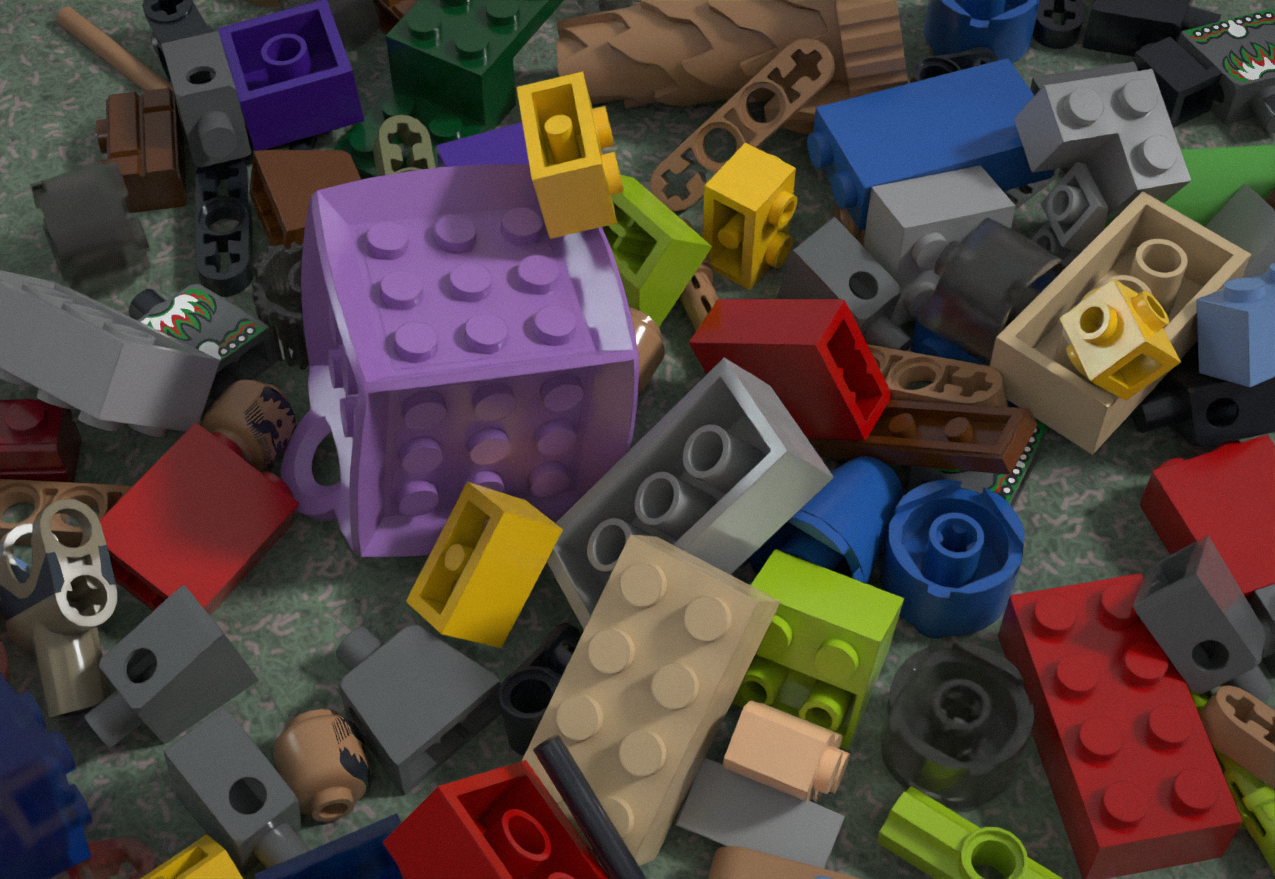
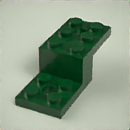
(450, 71)

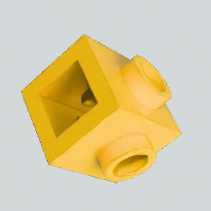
(1119, 339)

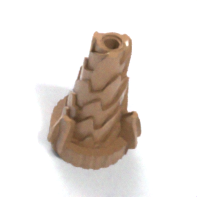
(714, 47)

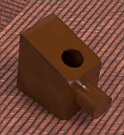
(284, 183)

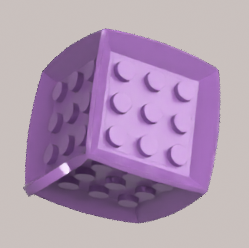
(455, 354)

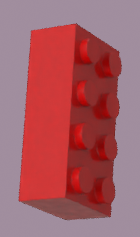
(1117, 731)
(492, 829)

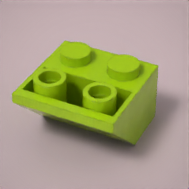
(652, 250)
(820, 645)

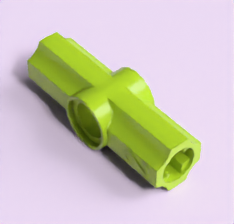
(950, 845)

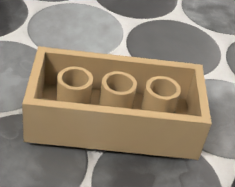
(1143, 249)
(652, 685)

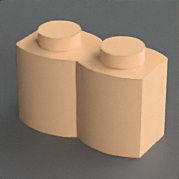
(786, 752)

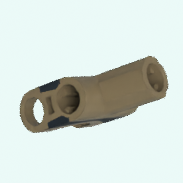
(60, 606)

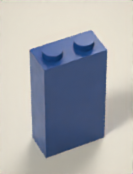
(922, 132)

